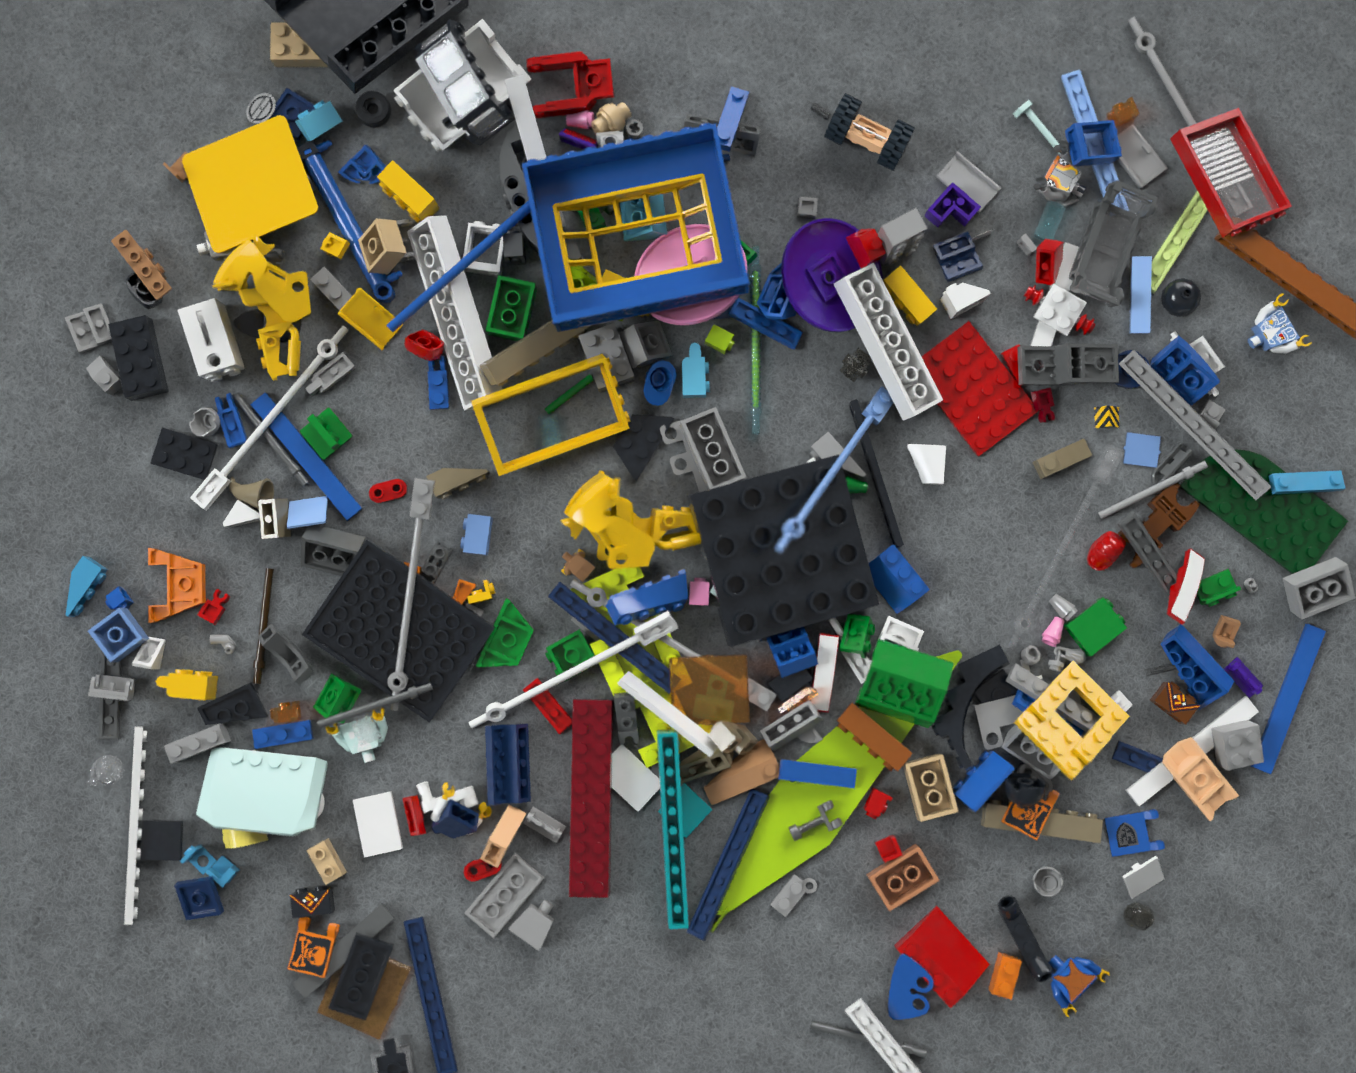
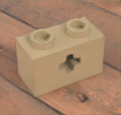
(326, 861)

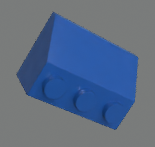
(896, 579)
(982, 780)

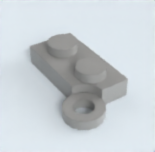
(791, 894)

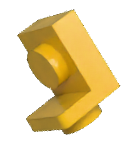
(334, 246)
(480, 596)

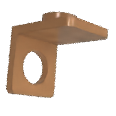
(177, 169)

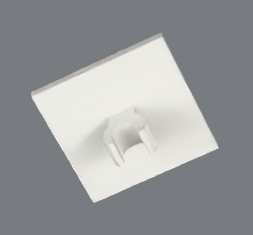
(1143, 877)

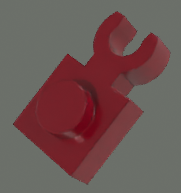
(1042, 401)

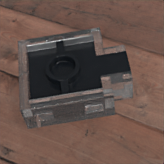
(393, 1057)

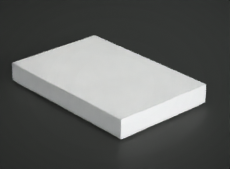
(632, 778)
(377, 824)

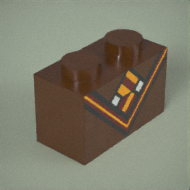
(1174, 702)

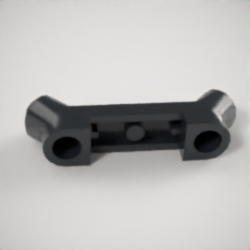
(1024, 938)

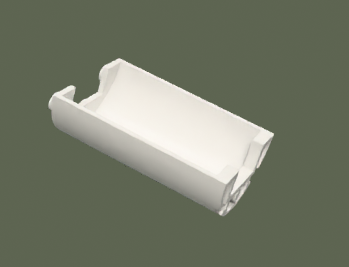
(423, 103)

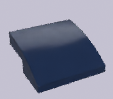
(957, 257)

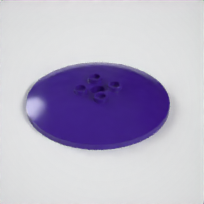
(808, 256)

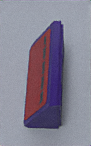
(577, 139)

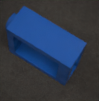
(1078, 147)

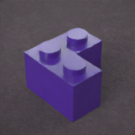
(955, 203)

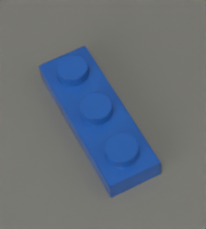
(282, 734)

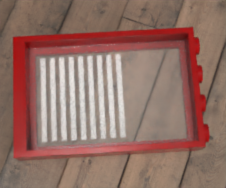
(1231, 173)

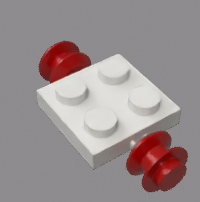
(1059, 309)

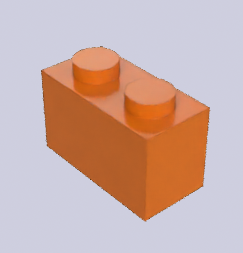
(1005, 975)

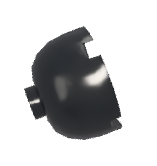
(1181, 297)
(1024, 790)

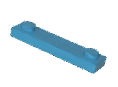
(1306, 482)

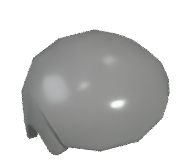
(205, 422)
(1053, 883)

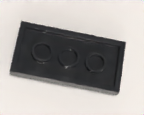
(360, 976)

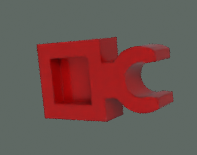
(213, 610)

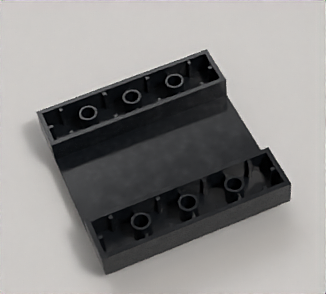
(364, 35)
(812, 578)

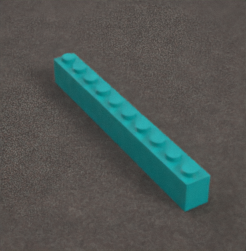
(672, 829)

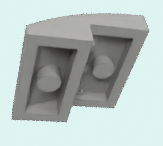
(89, 328)

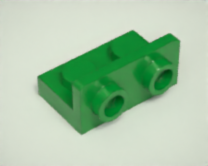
(1217, 587)
(857, 635)

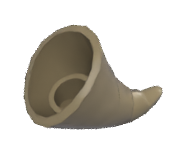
(252, 492)

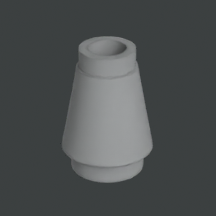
(1063, 607)

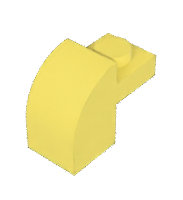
(236, 838)

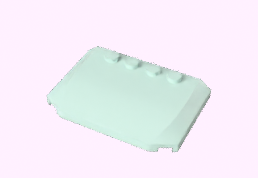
(261, 791)

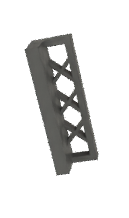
(744, 131)

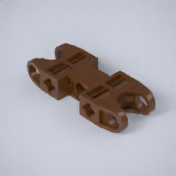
(1165, 514)

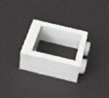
(479, 267)

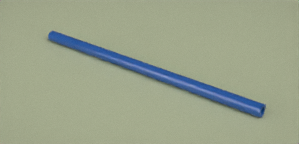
(459, 267)

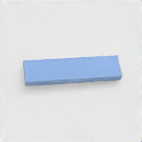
(1140, 294)

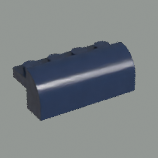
(507, 764)

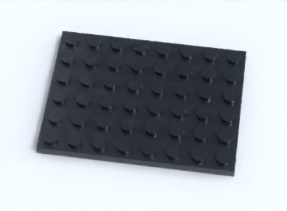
(364, 622)

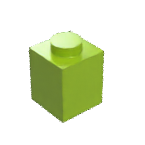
(720, 339)

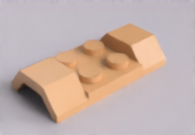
(1198, 776)

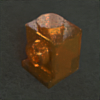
(1124, 112)
(285, 712)

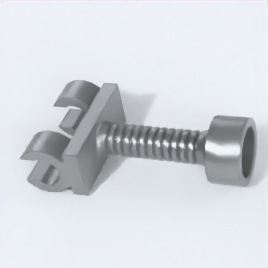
(796, 831)

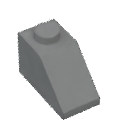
(104, 375)

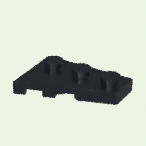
(234, 706)

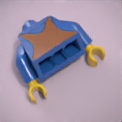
(1073, 979)

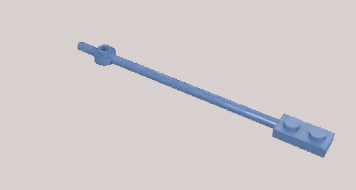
(874, 413)

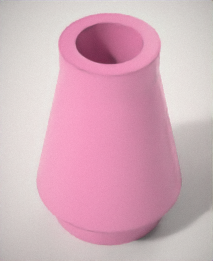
(580, 119)
(1053, 633)

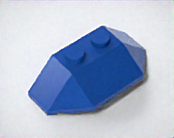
(773, 298)

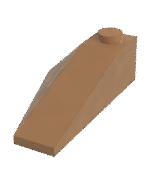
(744, 774)

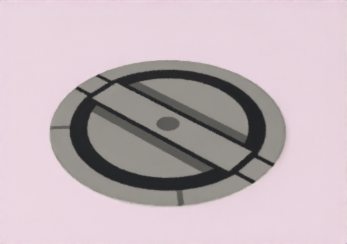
(261, 108)

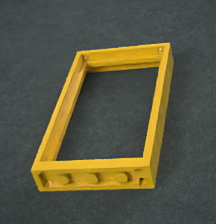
(616, 399)

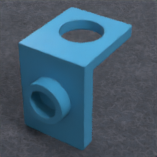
(192, 855)

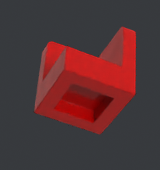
(888, 848)

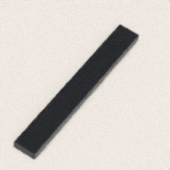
(876, 476)

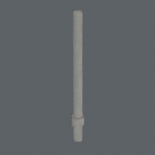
(1187, 473)

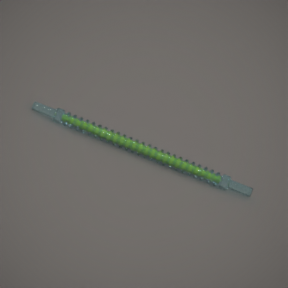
(755, 411)

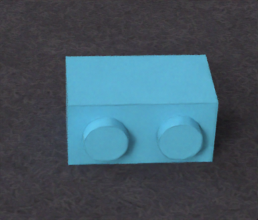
(318, 120)

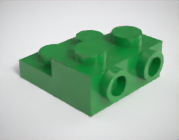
(569, 652)

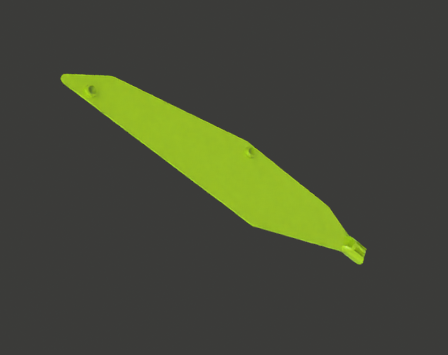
(772, 847)

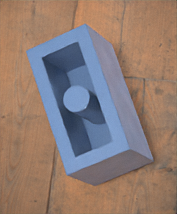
(477, 534)

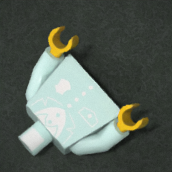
(347, 739)

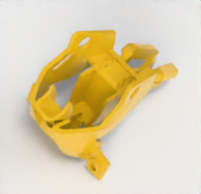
(272, 297)
(621, 527)

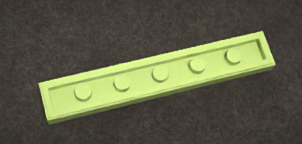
(1177, 240)

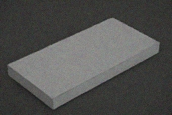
(504, 895)

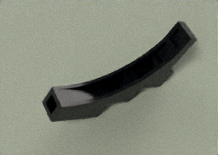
(975, 673)

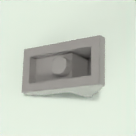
(1212, 413)

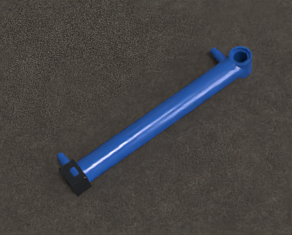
(343, 216)

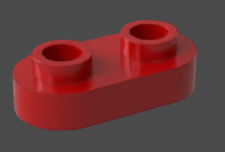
(387, 490)
(483, 868)

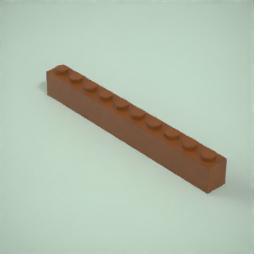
(1294, 278)

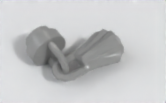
(1075, 655)

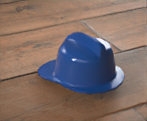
(659, 382)

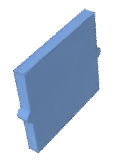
(1141, 450)

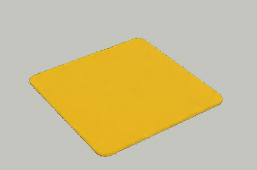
(249, 184)

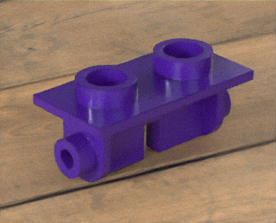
(1243, 678)

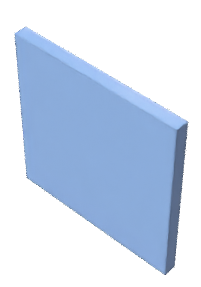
(307, 512)

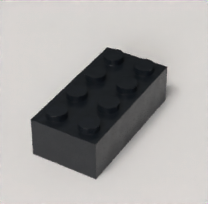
(138, 358)

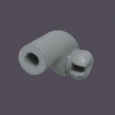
(225, 640)

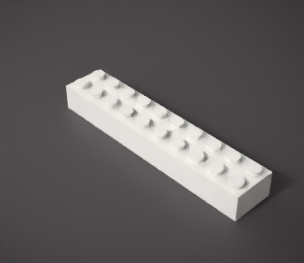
(453, 308)

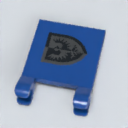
(1129, 833)

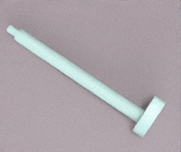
(1026, 108)

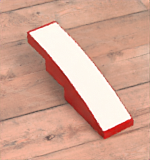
(1186, 586)
(824, 671)

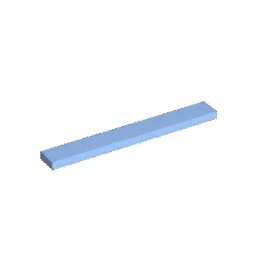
(1084, 112)

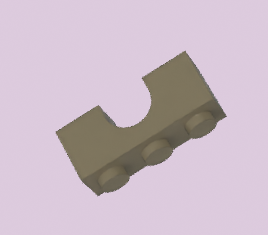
(732, 737)

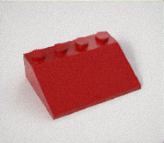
(944, 954)

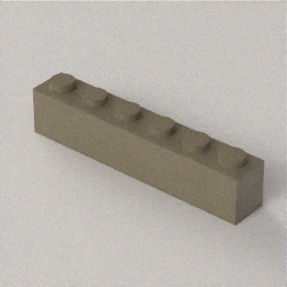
(526, 352)
(1061, 825)

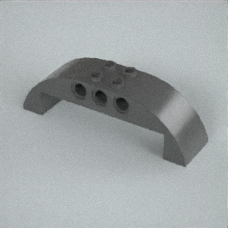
(511, 178)

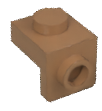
(1226, 631)

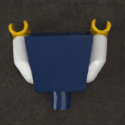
(454, 818)

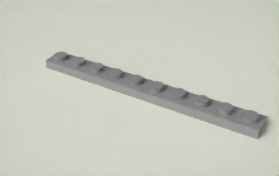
(1194, 424)

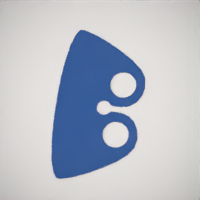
(903, 979)

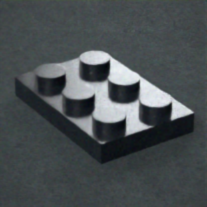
(184, 453)

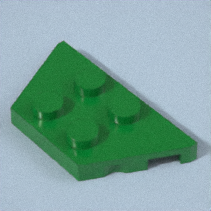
(508, 639)

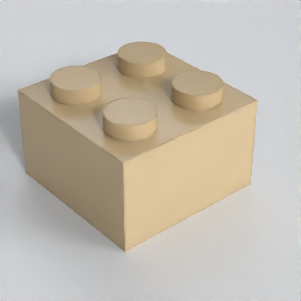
(382, 246)

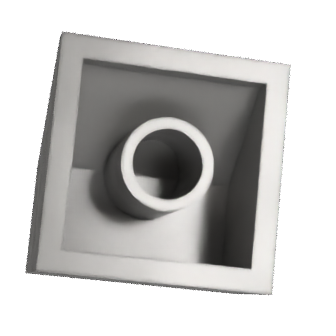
(645, 343)

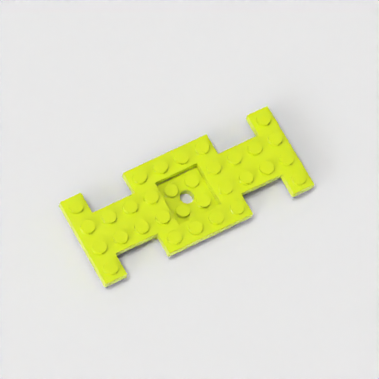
(613, 583)

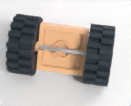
(868, 133)

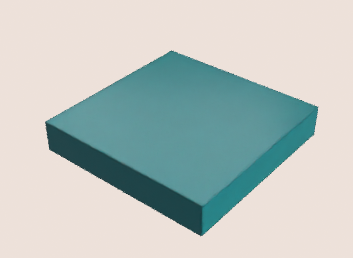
(693, 809)

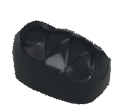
(140, 292)

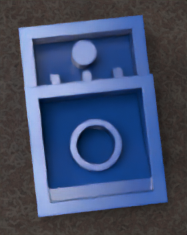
(1184, 370)
(792, 651)

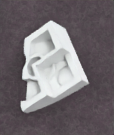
(929, 462)

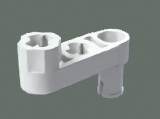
(466, 797)

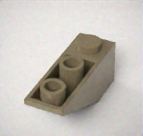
(452, 479)

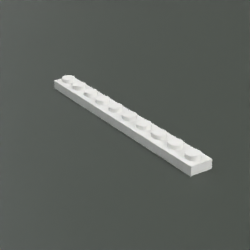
(134, 832)

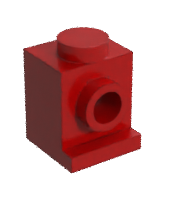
(876, 803)

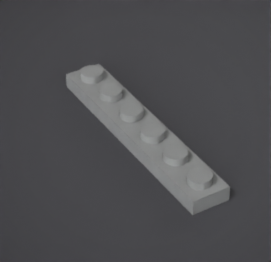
(1067, 709)

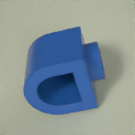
(118, 598)

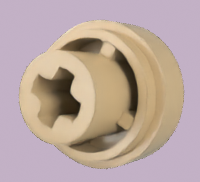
(611, 118)

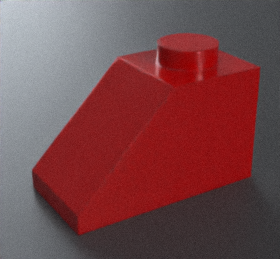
(1048, 261)

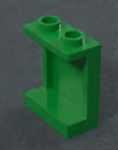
(1096, 626)

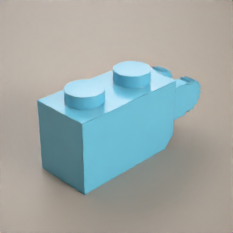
(694, 373)

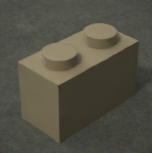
(274, 518)

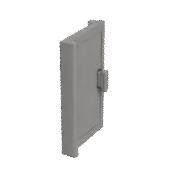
(1135, 160)
(969, 180)

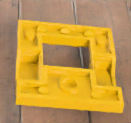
(1056, 736)

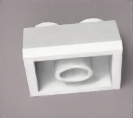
(962, 297)

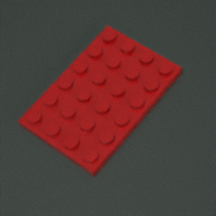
(976, 389)

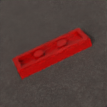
(550, 708)

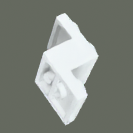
(900, 634)

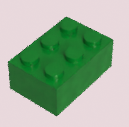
(511, 308)

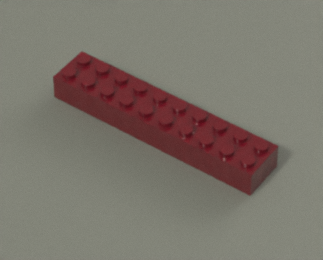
(591, 798)

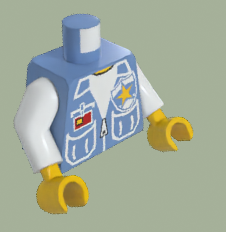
(1275, 330)

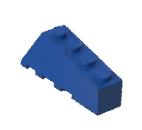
(649, 599)
(1196, 667)

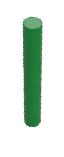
(568, 394)

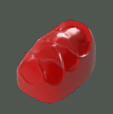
(424, 345)
(1105, 551)

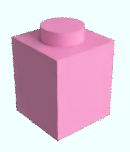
(699, 592)

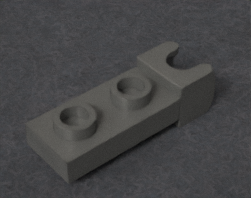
(626, 717)

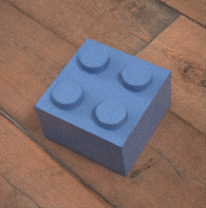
(118, 634)

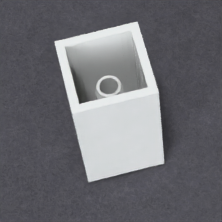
(211, 340)

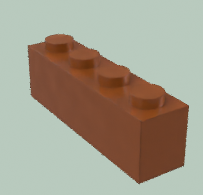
(872, 735)

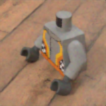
(1061, 177)

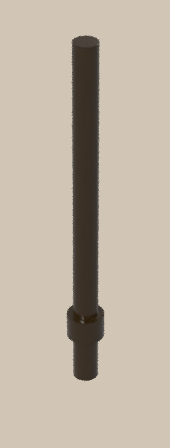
(259, 663)

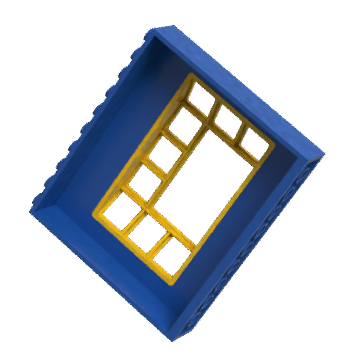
(626, 174)

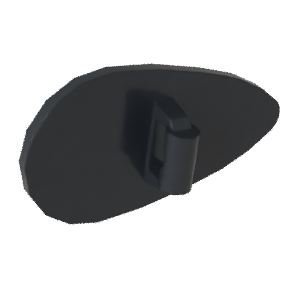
(254, 320)

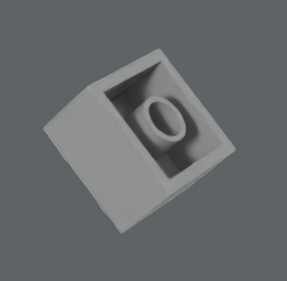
(1237, 745)

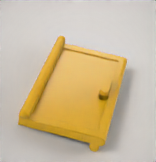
(369, 321)

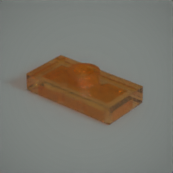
(797, 700)

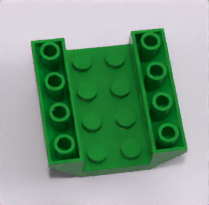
(905, 684)

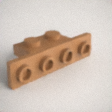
(142, 264)

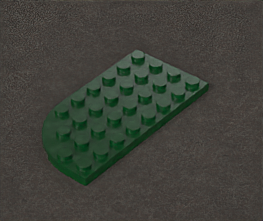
(1286, 527)

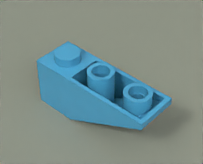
(82, 584)

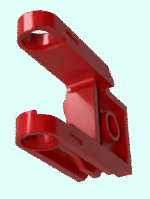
(591, 79)

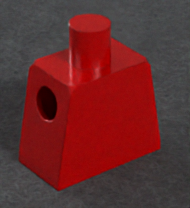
(866, 246)

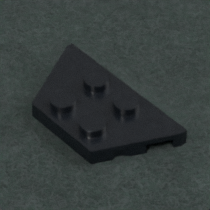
(639, 442)

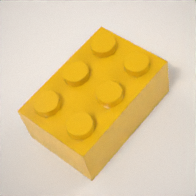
(407, 192)

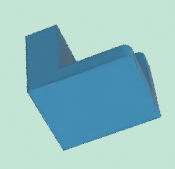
(223, 871)

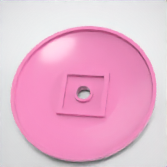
(669, 253)

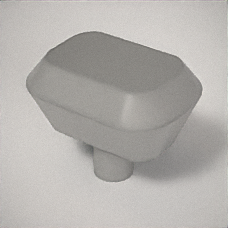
(1251, 585)

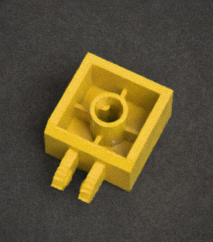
(189, 685)

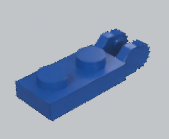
(438, 385)
(231, 422)

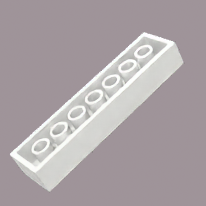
(888, 341)

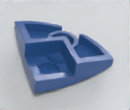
(363, 166)

